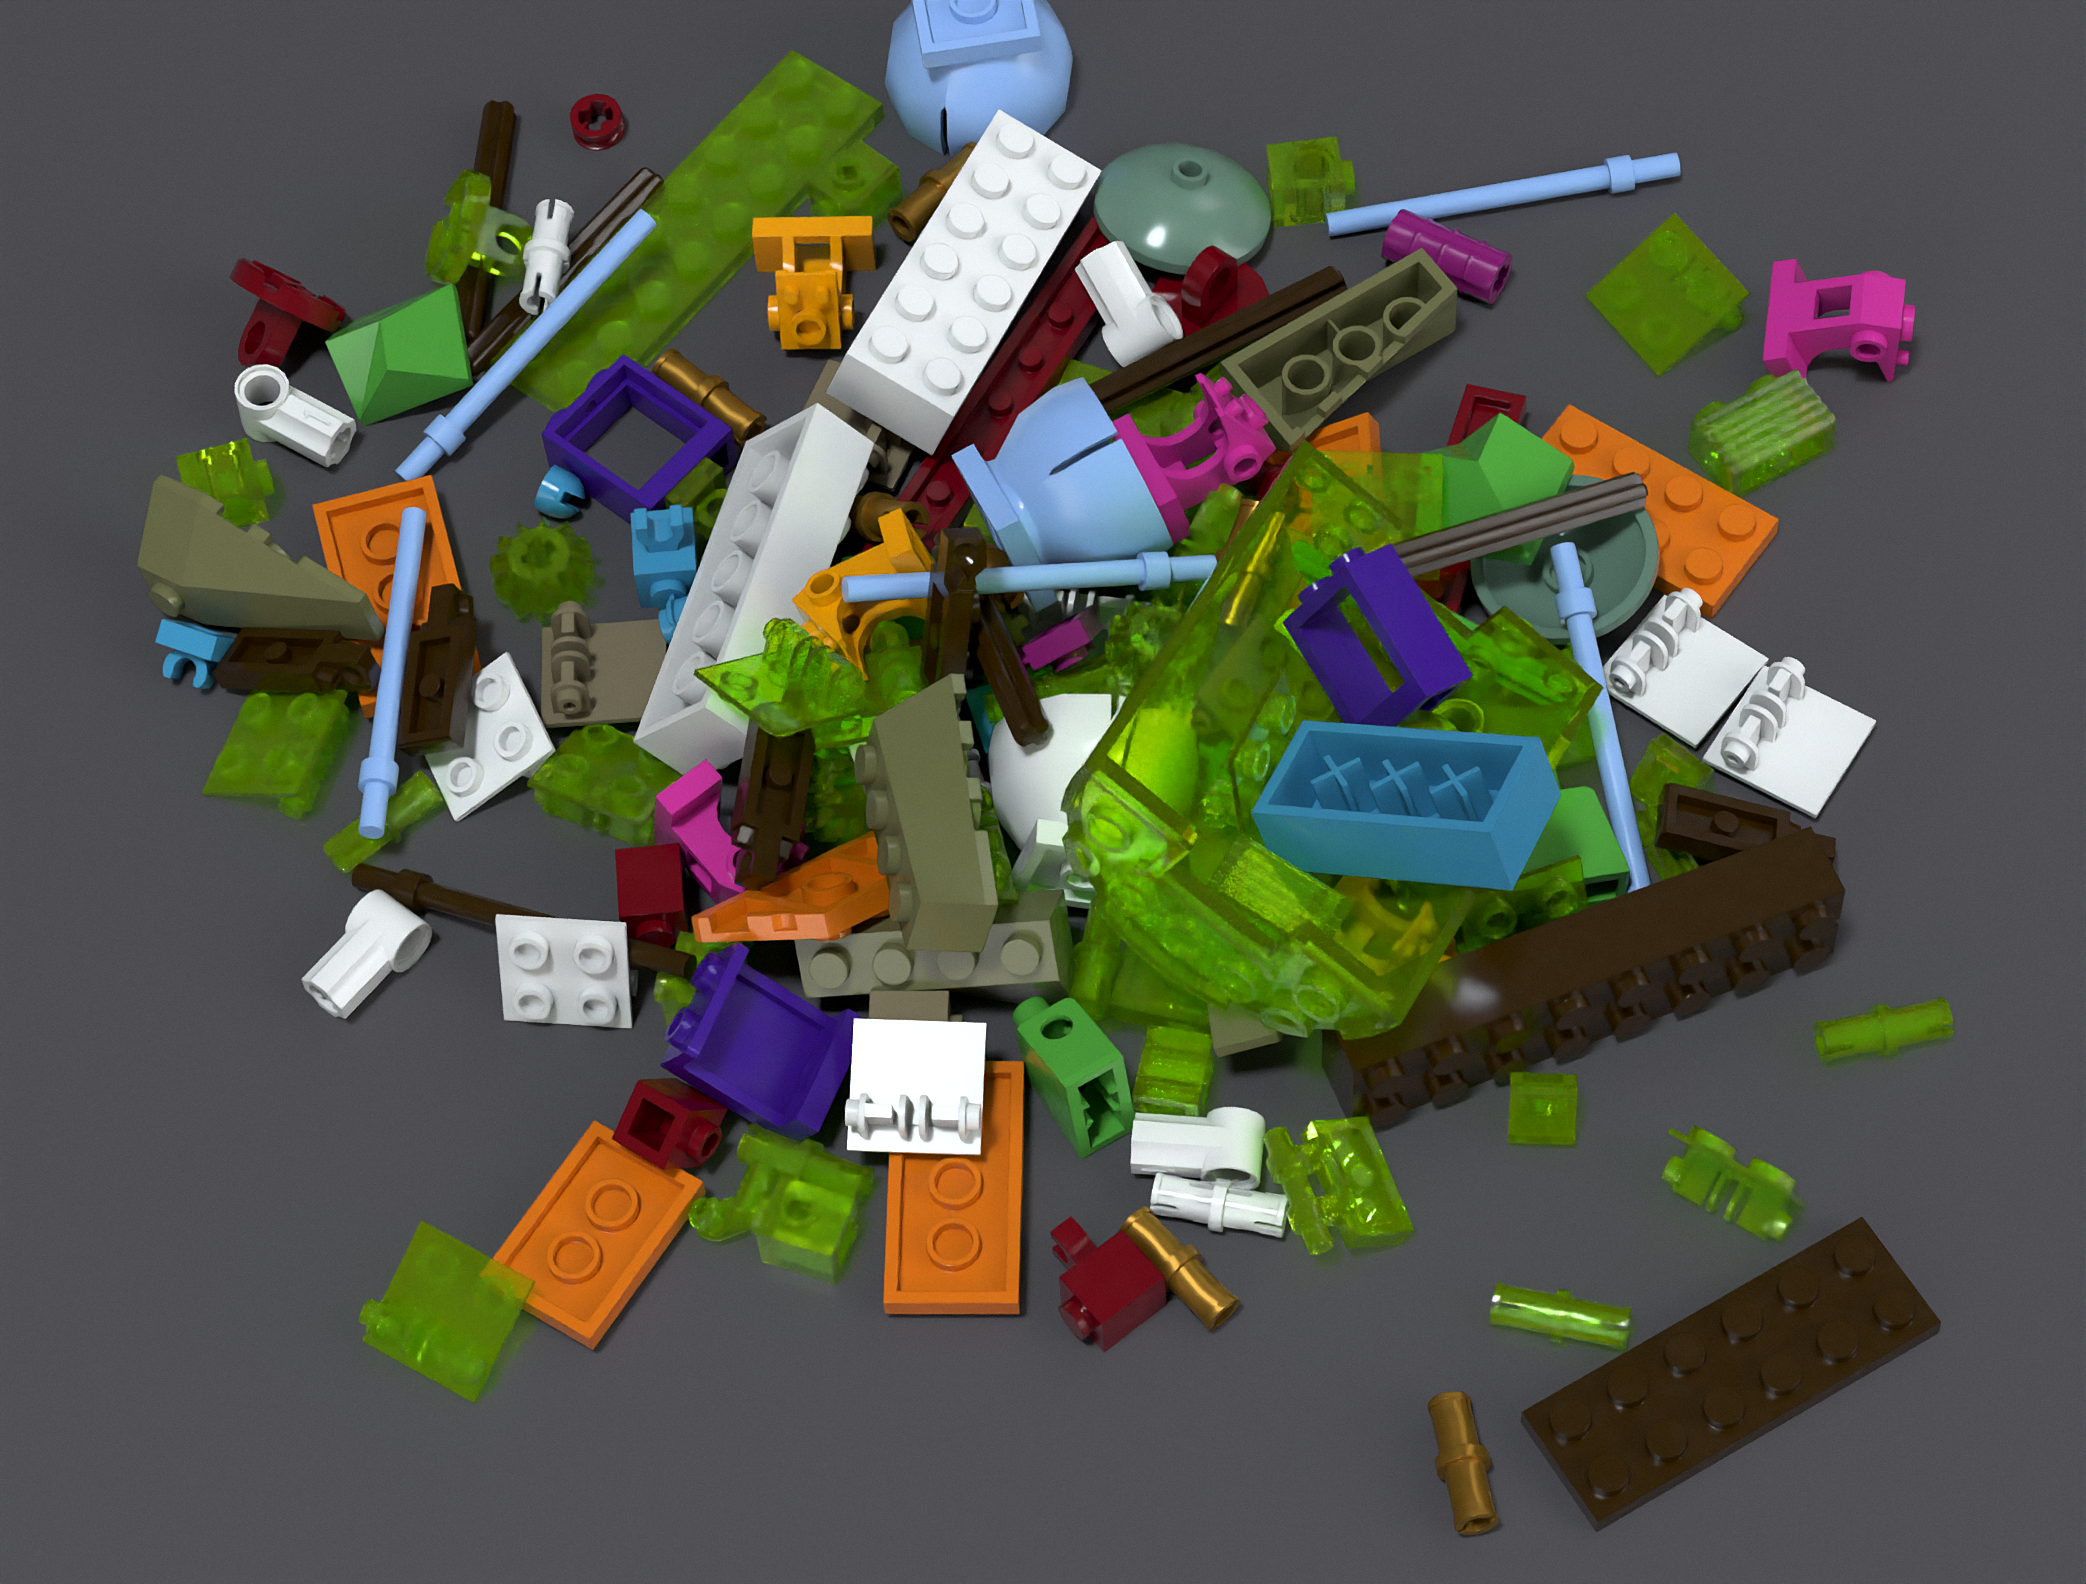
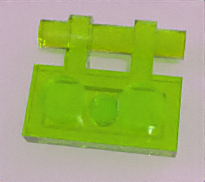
(1354, 1180)

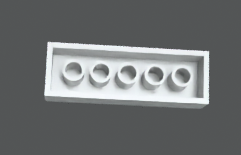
(963, 282)
(769, 538)

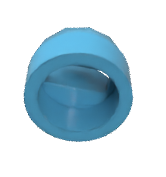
(557, 492)

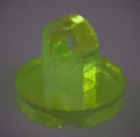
(470, 233)

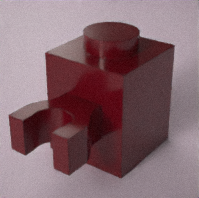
(1105, 1287)

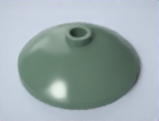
(1177, 201)
(1615, 561)

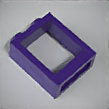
(602, 403)
(1402, 625)

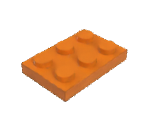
(597, 1234)

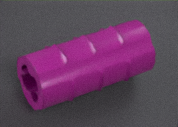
(1467, 262)

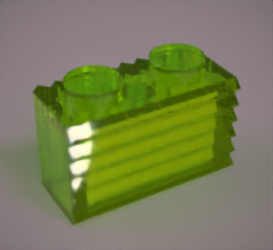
(1761, 433)
(1276, 892)

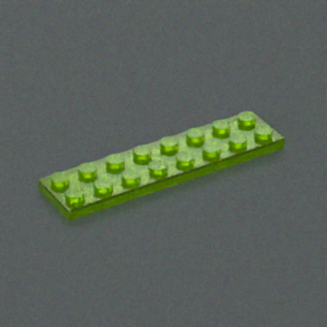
(704, 218)

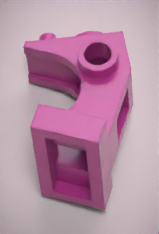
(1870, 330)
(1219, 424)
(691, 816)

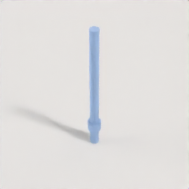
(1616, 175)
(446, 432)
(1147, 571)
(1576, 610)
(379, 771)

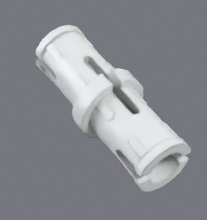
(546, 255)
(1219, 1204)

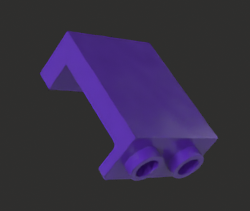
(759, 1046)

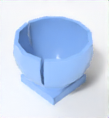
(976, 62)
(1063, 488)

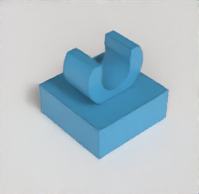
(194, 644)

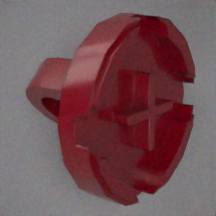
(1210, 289)
(279, 312)

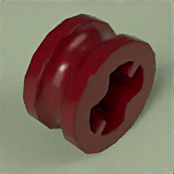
(583, 115)

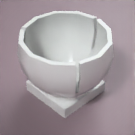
(1031, 786)

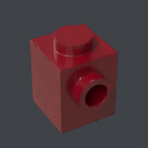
(652, 892)
(670, 1124)

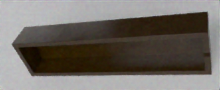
(1595, 977)

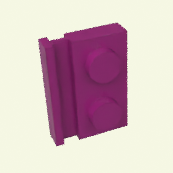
(1063, 642)

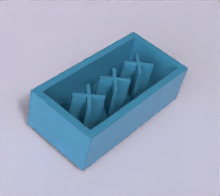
(1408, 803)

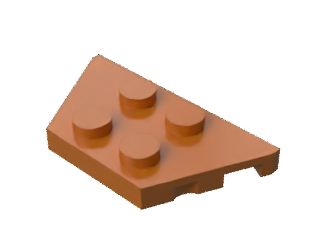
(806, 902)

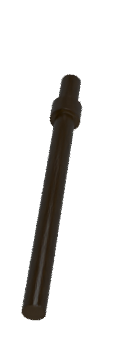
(418, 892)

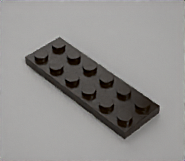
(1729, 1373)

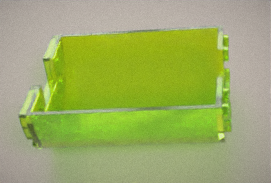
(1143, 783)

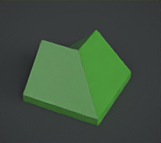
(403, 355)
(1498, 471)

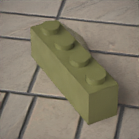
(1337, 347)
(929, 821)
(1022, 958)

